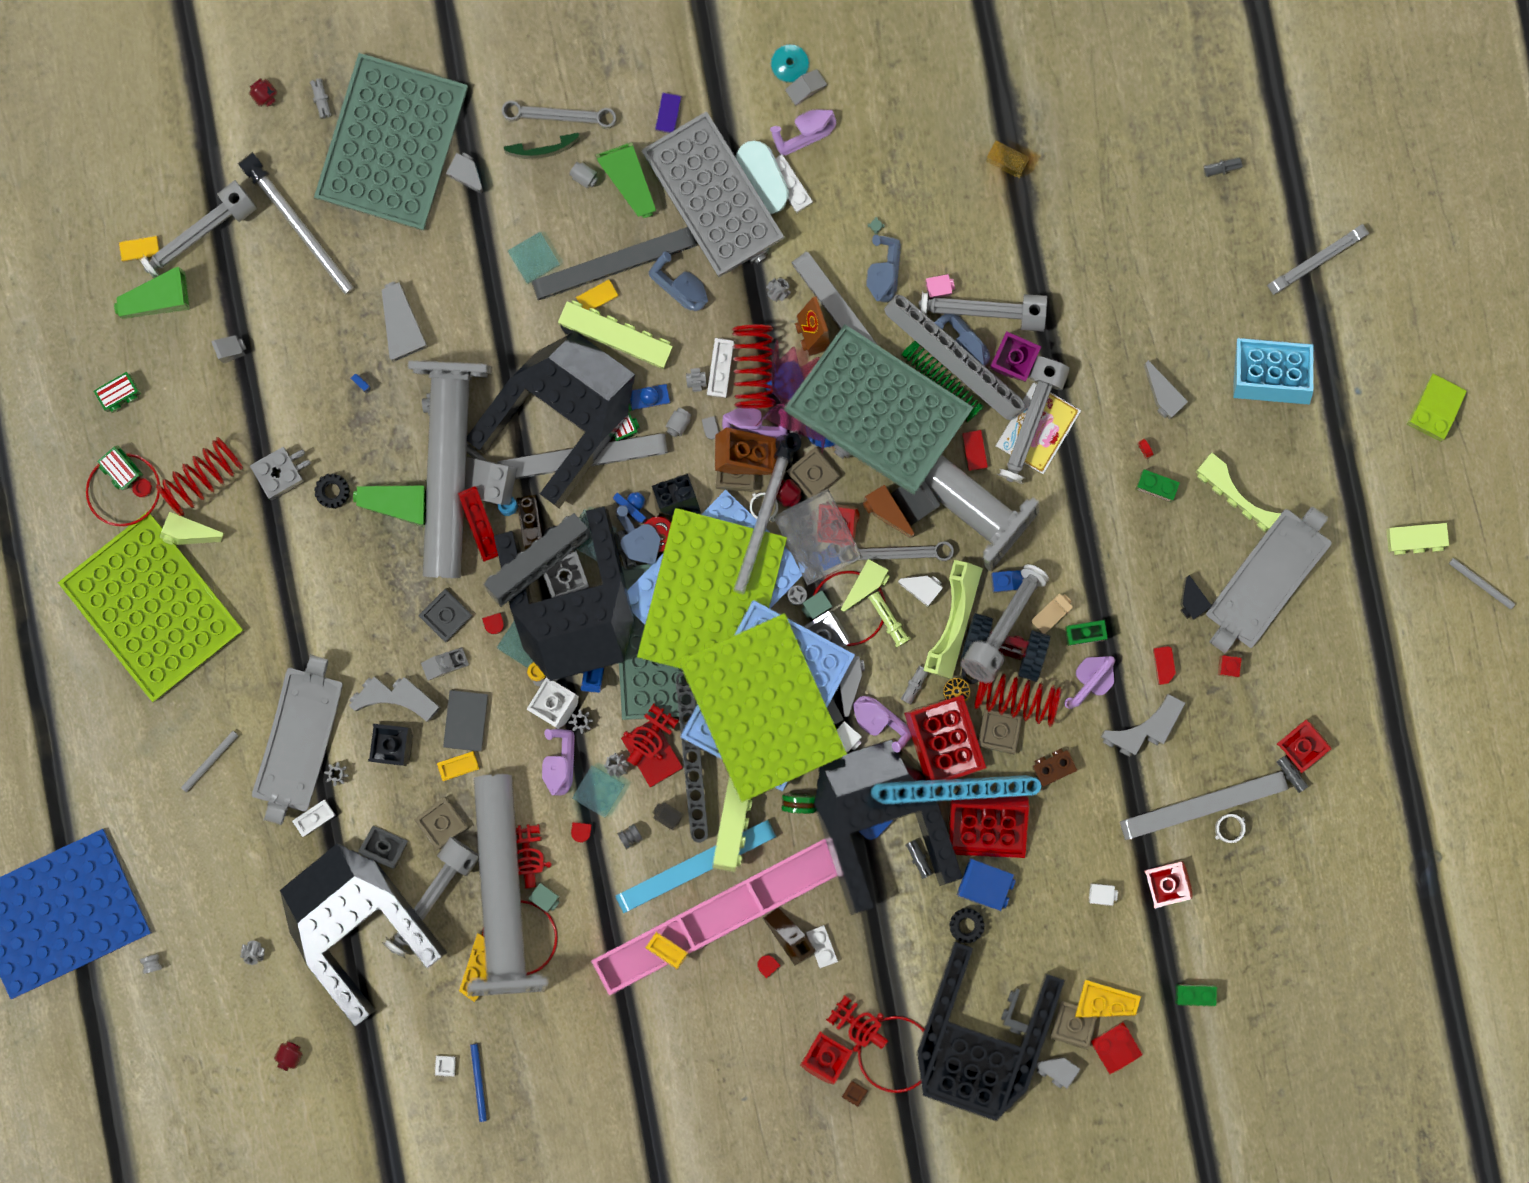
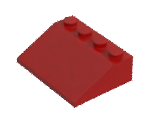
(945, 739)
(989, 826)

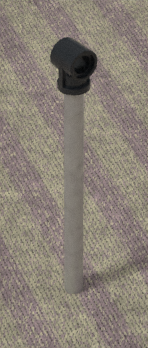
(254, 168)
(783, 455)

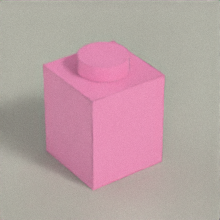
(939, 286)

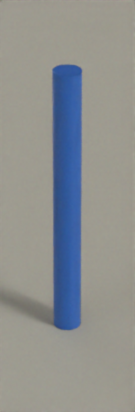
(478, 1082)

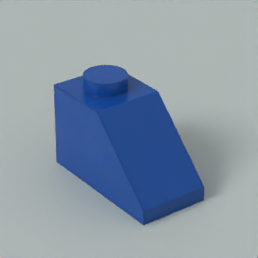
(1006, 581)

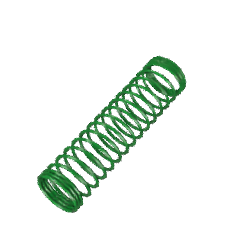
(912, 348)

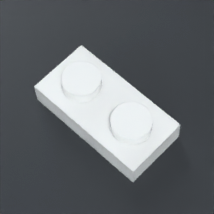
(313, 818)
(824, 951)

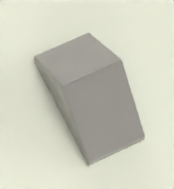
(805, 86)

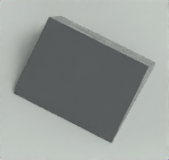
(383, 847)

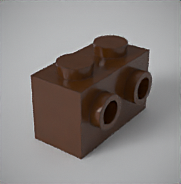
(1054, 768)

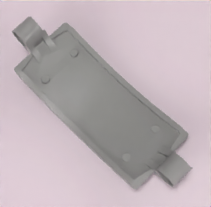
(1268, 578)
(298, 740)

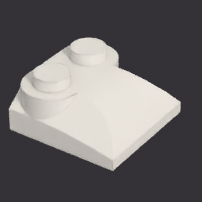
(553, 703)

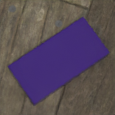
(668, 113)

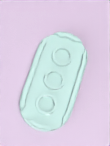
(764, 174)

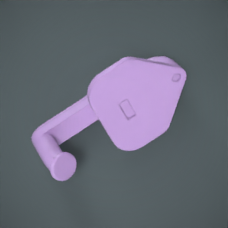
(812, 127)
(747, 419)
(1097, 677)
(874, 717)
(558, 770)

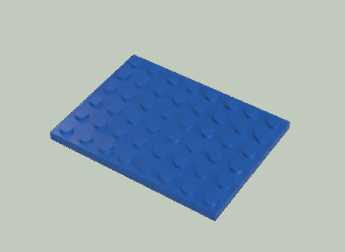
(65, 913)

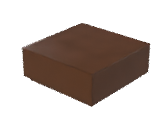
(854, 1093)

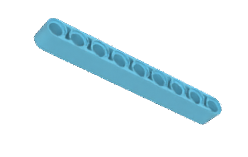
(964, 792)
(688, 870)

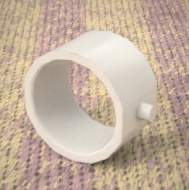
(755, 496)
(1241, 821)

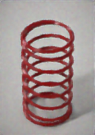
(763, 401)
(167, 495)
(1052, 701)

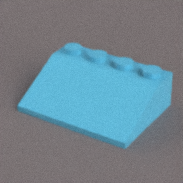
(1273, 371)

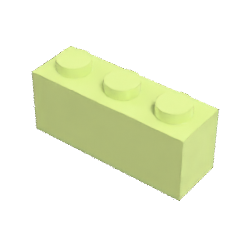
(1417, 538)

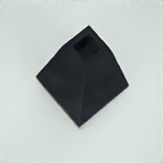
(676, 494)

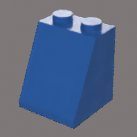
(986, 885)

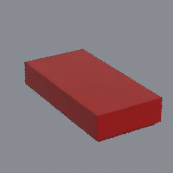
(974, 450)

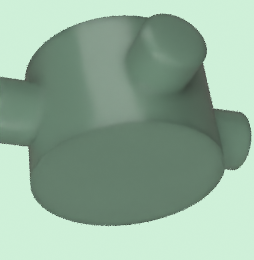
(876, 225)

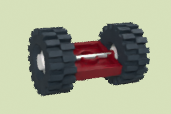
(1032, 651)

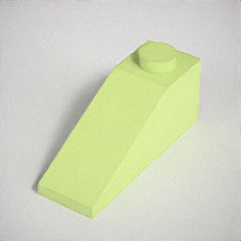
(185, 531)
(868, 581)

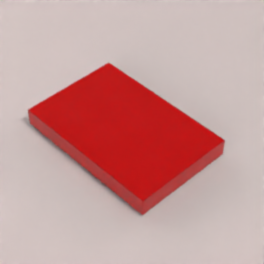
(654, 769)

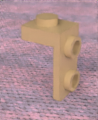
(1052, 613)

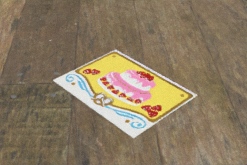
(1050, 433)

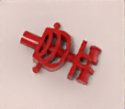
(639, 751)
(529, 873)
(873, 1036)

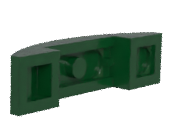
(518, 151)

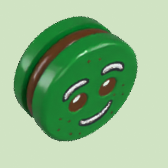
(798, 803)

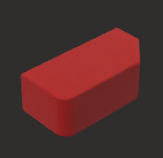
(1164, 664)

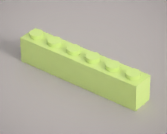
(615, 335)
(731, 830)

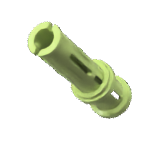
(893, 627)

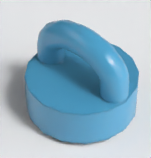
(508, 510)

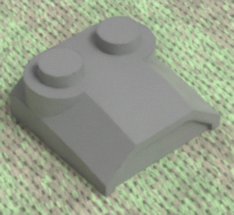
(829, 628)

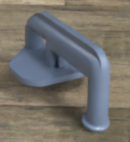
(883, 277)
(684, 289)
(967, 337)
(639, 543)

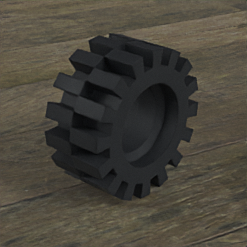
(343, 491)
(978, 925)

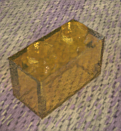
(1007, 159)

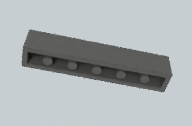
(537, 559)

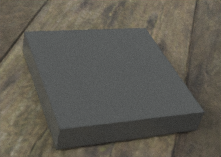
(445, 615)

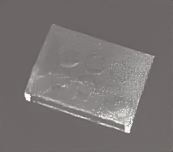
(818, 537)

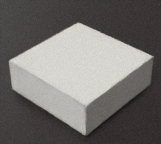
(445, 1066)

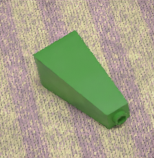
(626, 173)
(158, 296)
(398, 502)

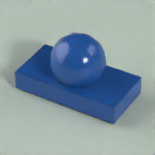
(649, 397)
(634, 502)
(592, 680)

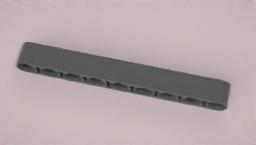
(613, 263)
(691, 766)

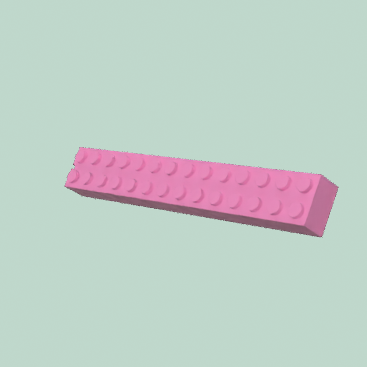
(719, 915)

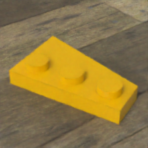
(476, 966)
(1105, 1001)

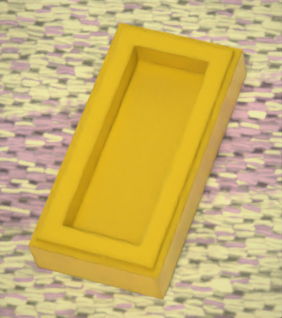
(138, 248)
(597, 296)
(458, 766)
(666, 950)

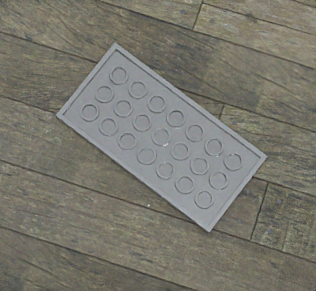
(712, 194)

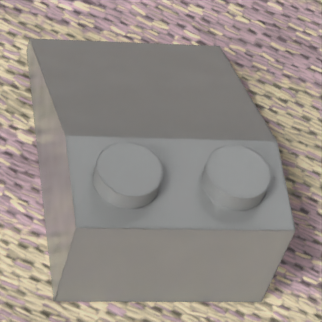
(491, 479)

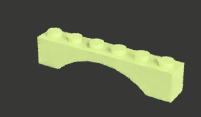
(1216, 473)
(964, 584)

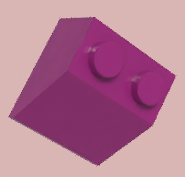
(1015, 357)

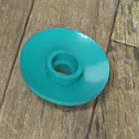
(787, 72)

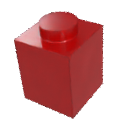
(1229, 666)

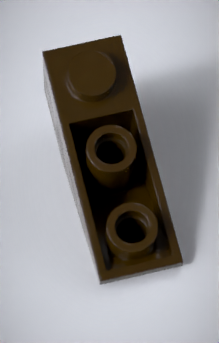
(529, 520)
(789, 936)

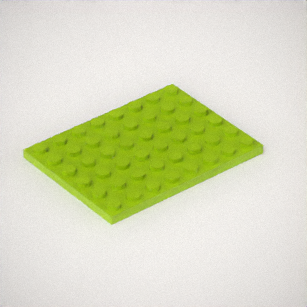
(696, 582)
(150, 607)
(762, 707)

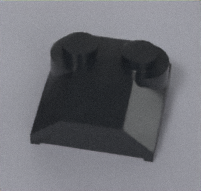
(391, 745)

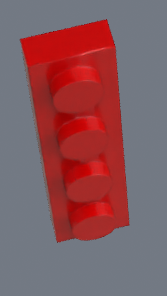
(478, 523)

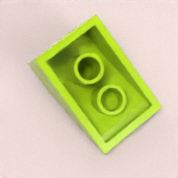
(1437, 408)

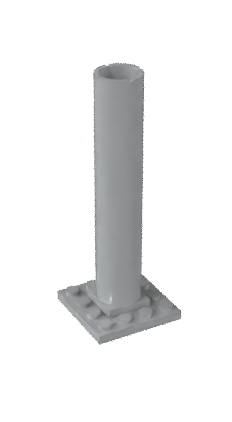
(446, 463)
(980, 509)
(500, 891)

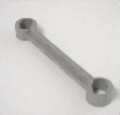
(558, 114)
(1318, 259)
(905, 552)

